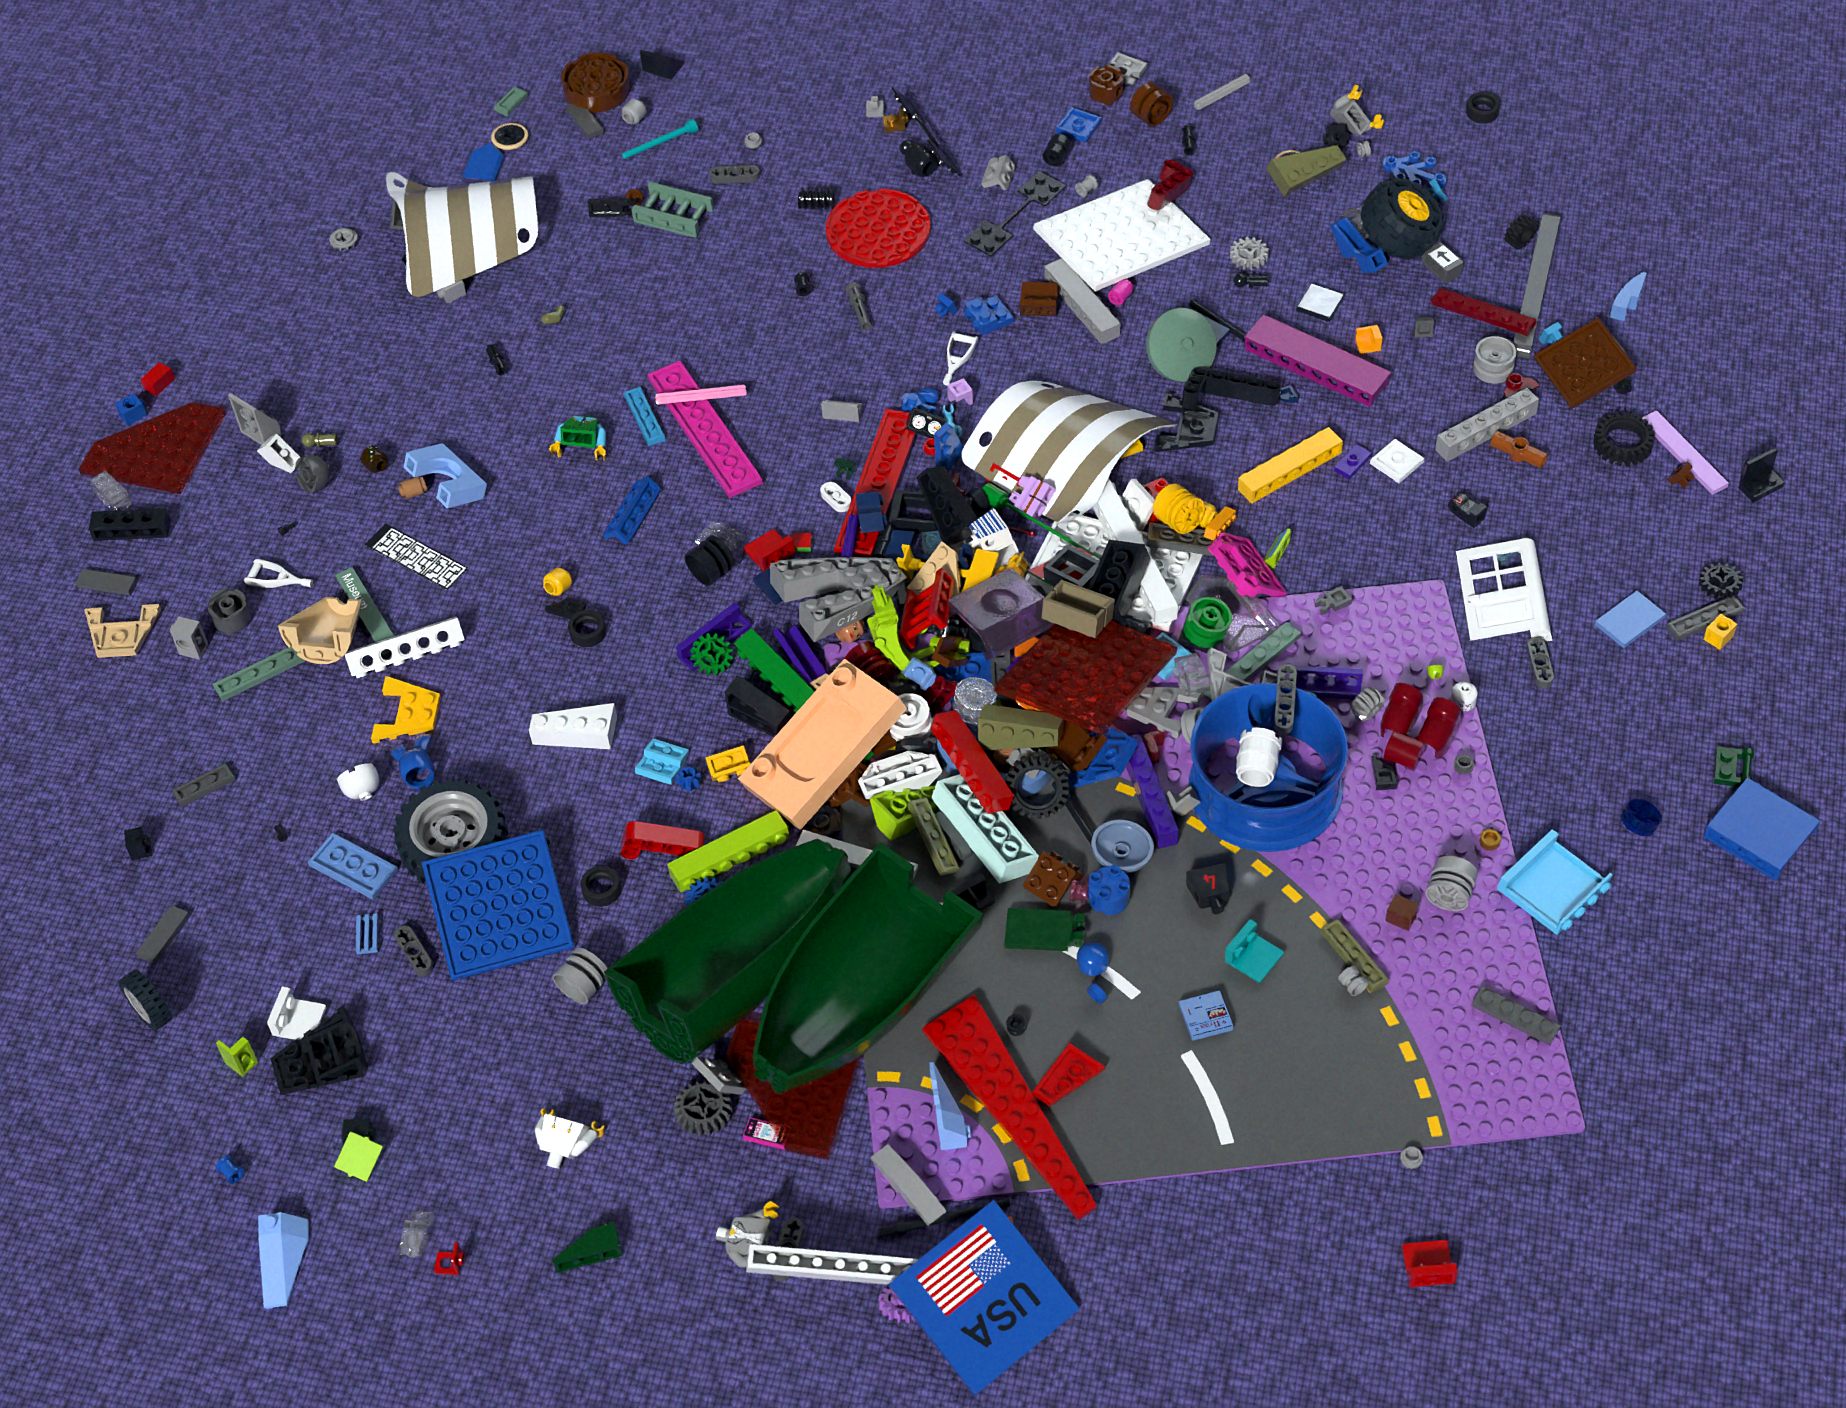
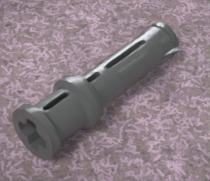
(863, 320)

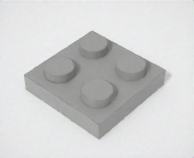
(719, 1075)

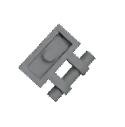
(1129, 66)

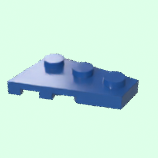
(947, 446)

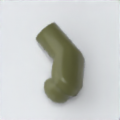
(553, 317)

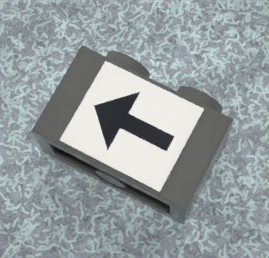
(1443, 262)

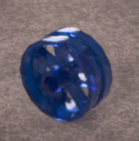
(1641, 817)

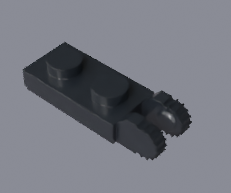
(610, 207)

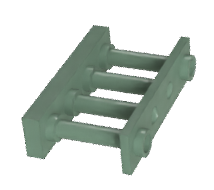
(670, 222)

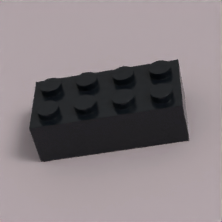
(1120, 574)

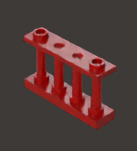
(935, 614)

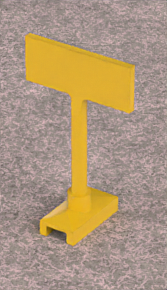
(980, 570)

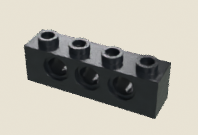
(129, 524)

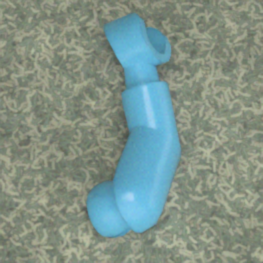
(948, 416)

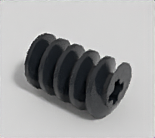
(816, 198)

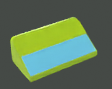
(1278, 548)

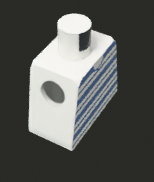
(989, 532)

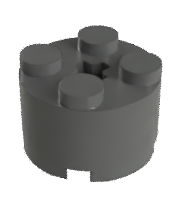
(229, 610)

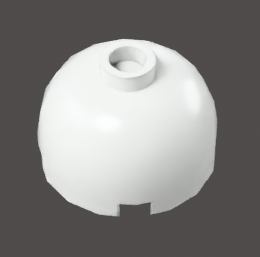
(359, 783)

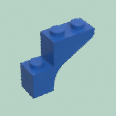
(1353, 245)

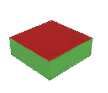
(802, 542)

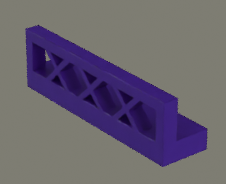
(720, 625)
(801, 654)
(1329, 687)

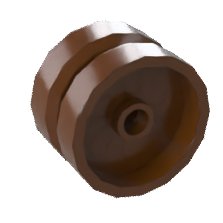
(1151, 104)

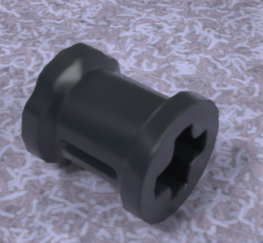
(802, 281)

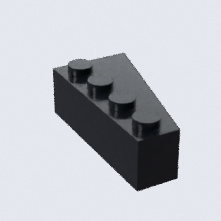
(946, 505)

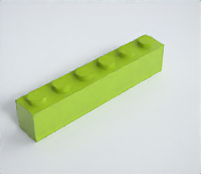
(728, 851)

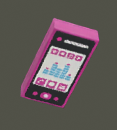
(761, 1133)

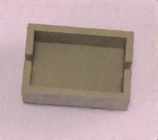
(1078, 608)

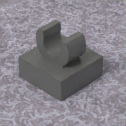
(1423, 326)

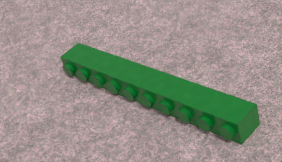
(776, 671)

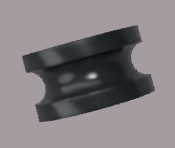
(1021, 1022)

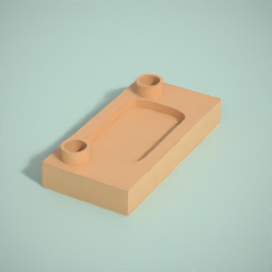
(822, 743)

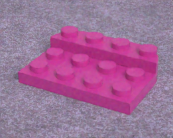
(1245, 566)

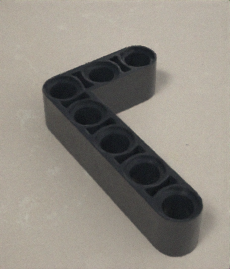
(1228, 385)

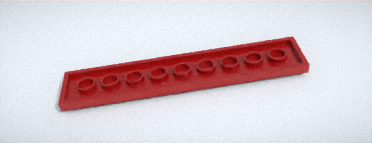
(880, 473)

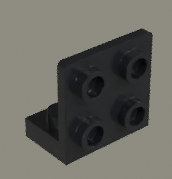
(1758, 476)

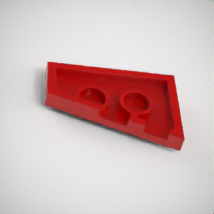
(1067, 1074)

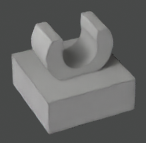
(875, 107)

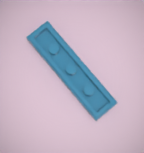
(644, 416)

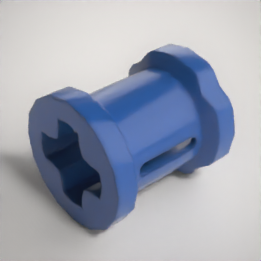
(229, 1169)

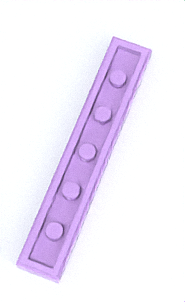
(1684, 452)

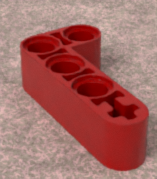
(658, 838)

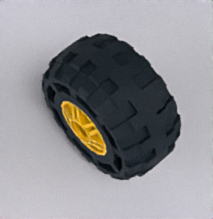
(1402, 218)

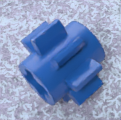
(688, 778)

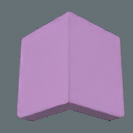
(960, 390)

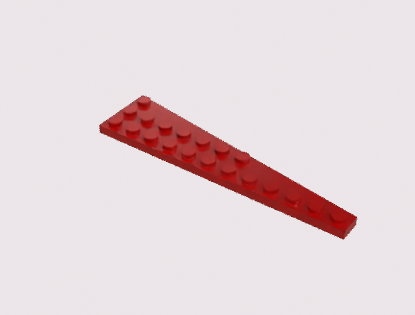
(983, 1063)

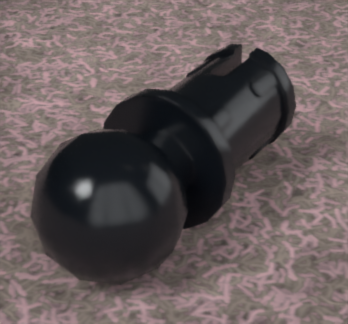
(1241, 280)

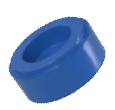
(1097, 993)

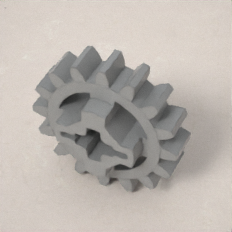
(1249, 253)

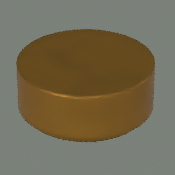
(1490, 839)

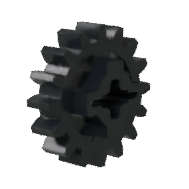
(1721, 581)
(952, 629)

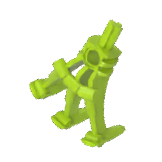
(885, 633)

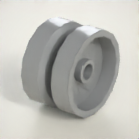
(1494, 359)

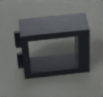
(914, 500)
(1054, 576)

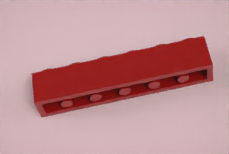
(972, 762)

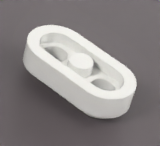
(835, 496)

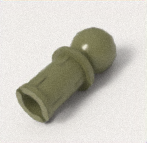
(310, 439)

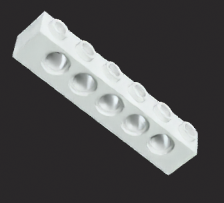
(355, 656)

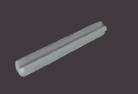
(1221, 92)

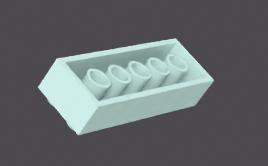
(988, 835)

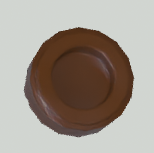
(635, 194)

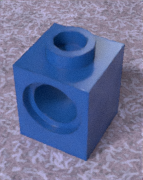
(131, 409)

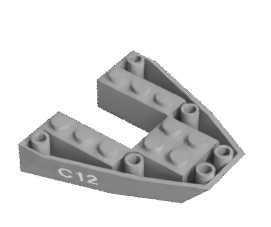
(851, 576)

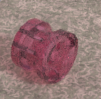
(1078, 892)

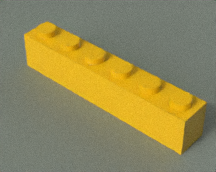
(1289, 465)

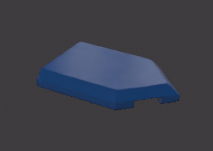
(484, 163)

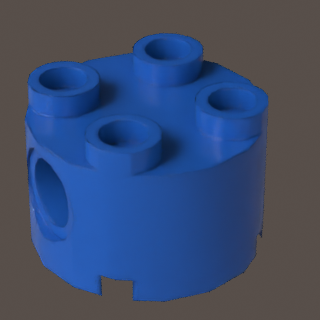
(1109, 890)

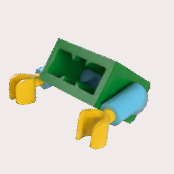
(581, 432)

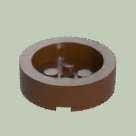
(598, 95)

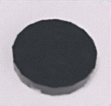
(916, 745)
(825, 822)

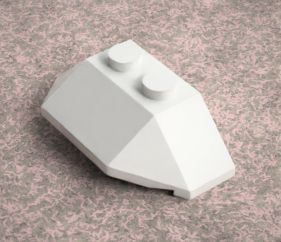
(900, 772)

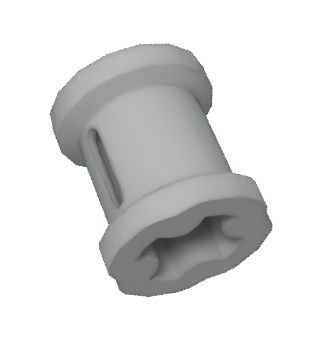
(1086, 186)

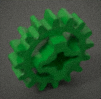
(711, 662)

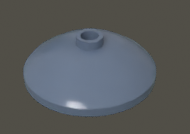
(1123, 838)

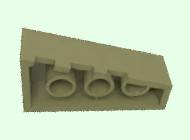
(1017, 728)

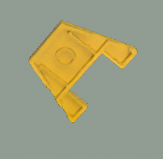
(415, 713)

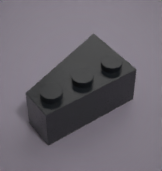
(755, 707)

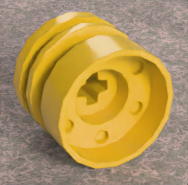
(1178, 508)

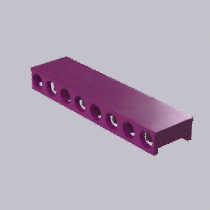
(1317, 357)

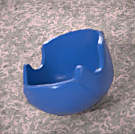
(1092, 959)

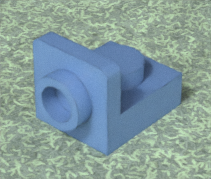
(920, 673)

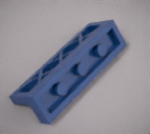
(632, 510)

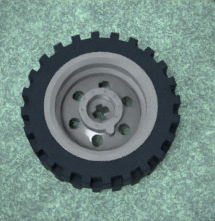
(442, 806)

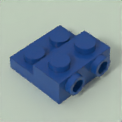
(987, 314)

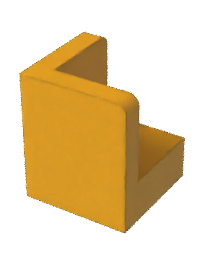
(1368, 339)

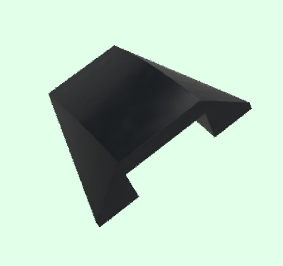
(322, 1056)

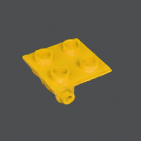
(1015, 562)

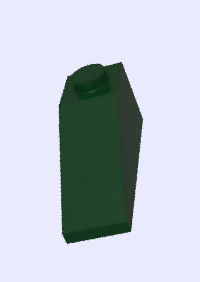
(593, 1247)

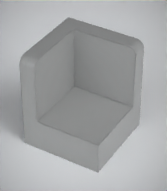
(1183, 802)

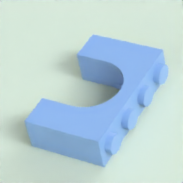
(464, 486)

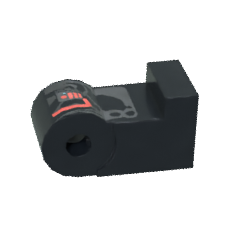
(1467, 510)

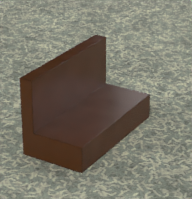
(946, 652)

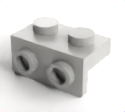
(998, 172)

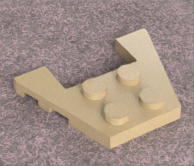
(120, 637)

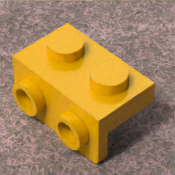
(727, 764)

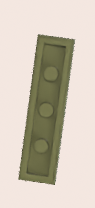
(933, 836)
(1354, 954)

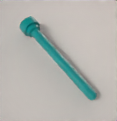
(689, 127)

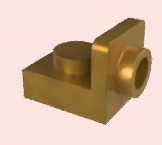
(895, 122)

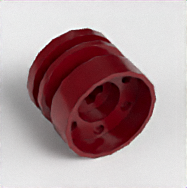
(871, 661)

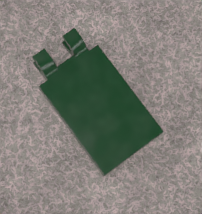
(1043, 929)

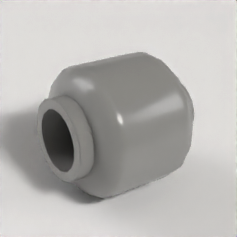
(634, 111)

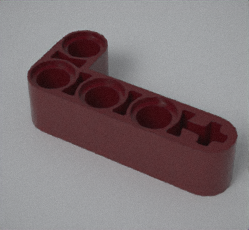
(1174, 183)

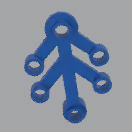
(1394, 164)

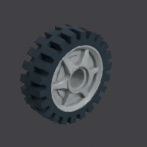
(145, 1000)

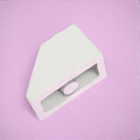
(278, 453)

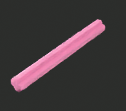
(701, 394)

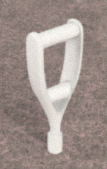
(958, 361)
(281, 580)

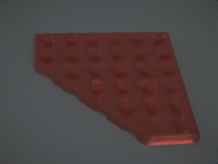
(157, 451)
(801, 1117)

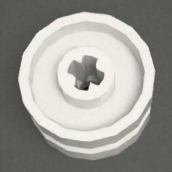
(914, 721)

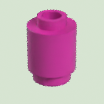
(1120, 292)

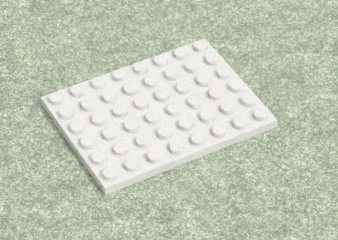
(1120, 235)
(1177, 566)

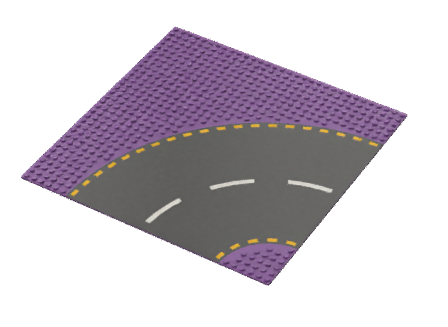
(1306, 1060)

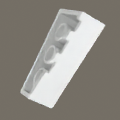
(575, 727)

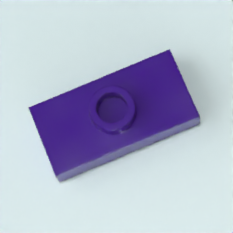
(1352, 461)

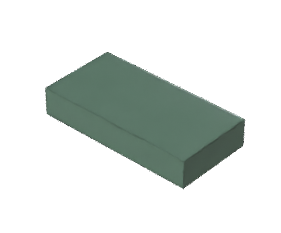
(510, 101)

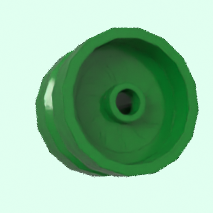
(1207, 622)

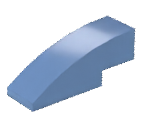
(1628, 297)

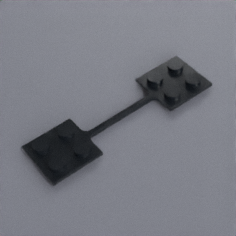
(943, 157)
(990, 237)

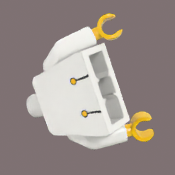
(563, 1137)

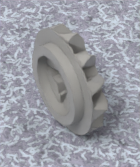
(348, 234)

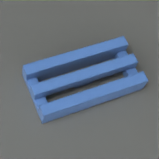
(367, 919)

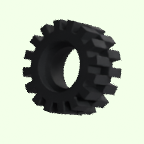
(1520, 232)

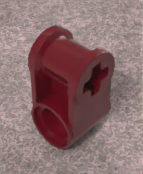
(939, 693)

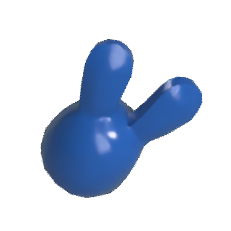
(415, 761)

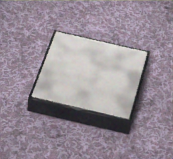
(1320, 302)

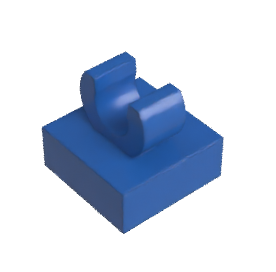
(945, 305)

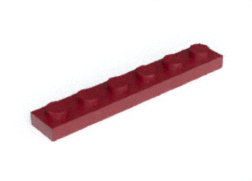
(1484, 311)

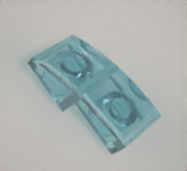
(930, 541)

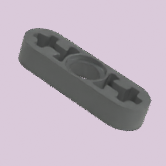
(746, 169)
(1537, 670)
(953, 837)
(413, 943)
(786, 1240)

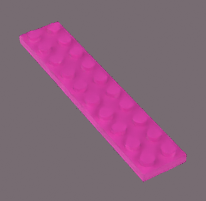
(707, 432)

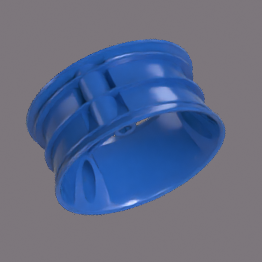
(1262, 827)

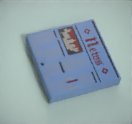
(1205, 1015)

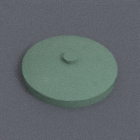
(1180, 343)

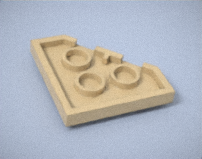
(944, 558)

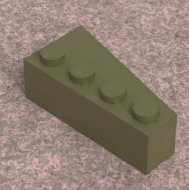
(1304, 168)

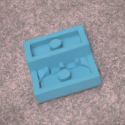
(662, 761)

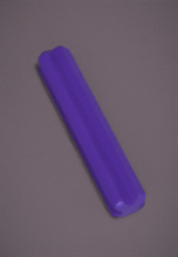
(850, 536)

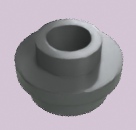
(1463, 760)

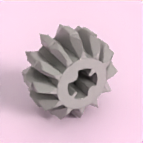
(1367, 704)

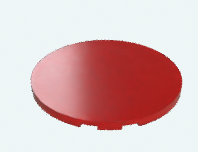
(878, 228)

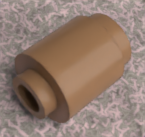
(412, 487)

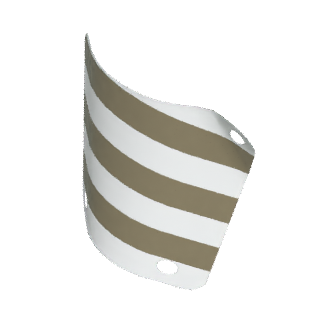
(462, 228)
(1058, 439)

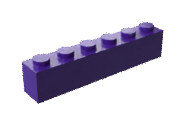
(1151, 797)

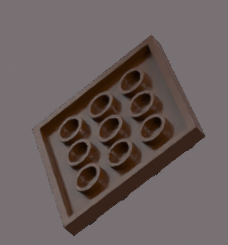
(1584, 363)

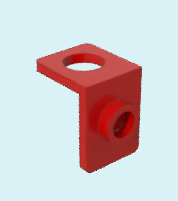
(457, 1259)

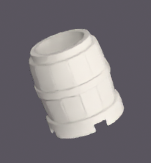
(1258, 757)

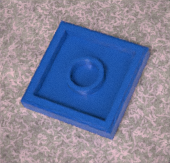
(1078, 124)

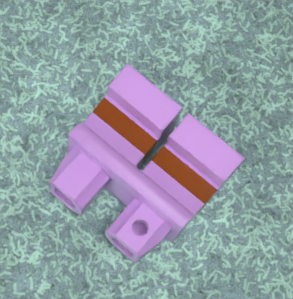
(1026, 500)

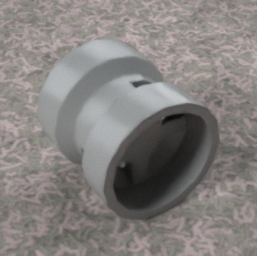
(1352, 979)

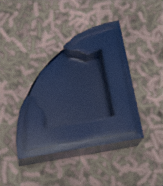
(1288, 394)

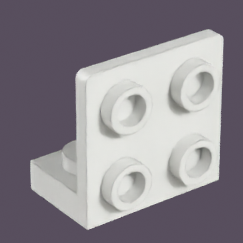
(294, 1017)

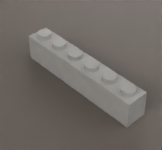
(1083, 301)

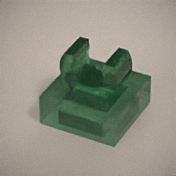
(845, 465)

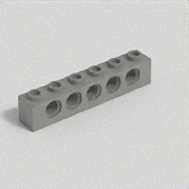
(1484, 424)

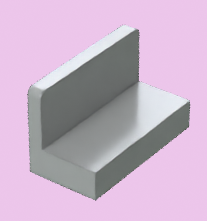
(841, 410)

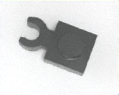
(1334, 599)

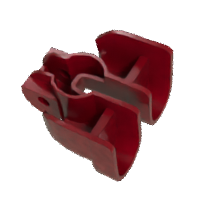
(1401, 715)

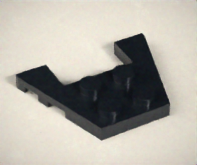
(1195, 427)

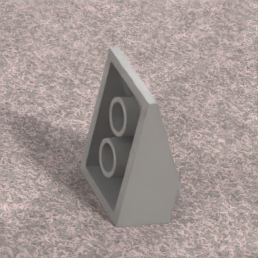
(254, 422)

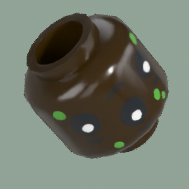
(374, 459)

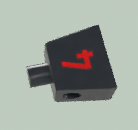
(1209, 887)

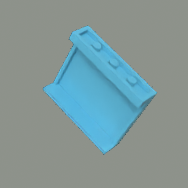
(1553, 884)

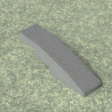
(908, 1184)

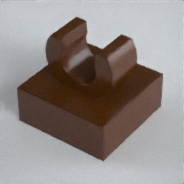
(1681, 474)

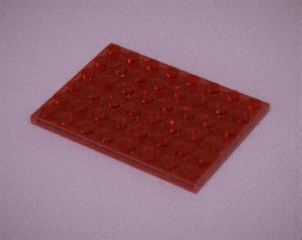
(1086, 676)

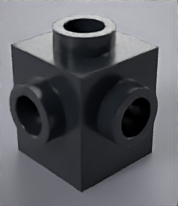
(1339, 132)

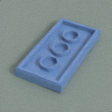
(353, 866)

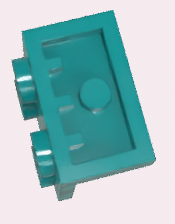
(1252, 953)

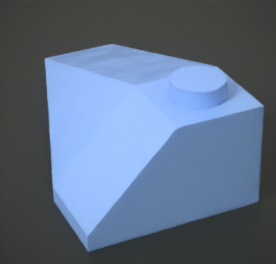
(950, 1121)
(281, 1252)

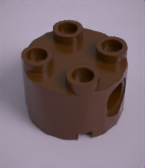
(1106, 84)

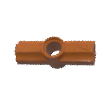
(1519, 449)

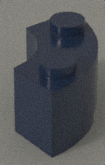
(870, 511)

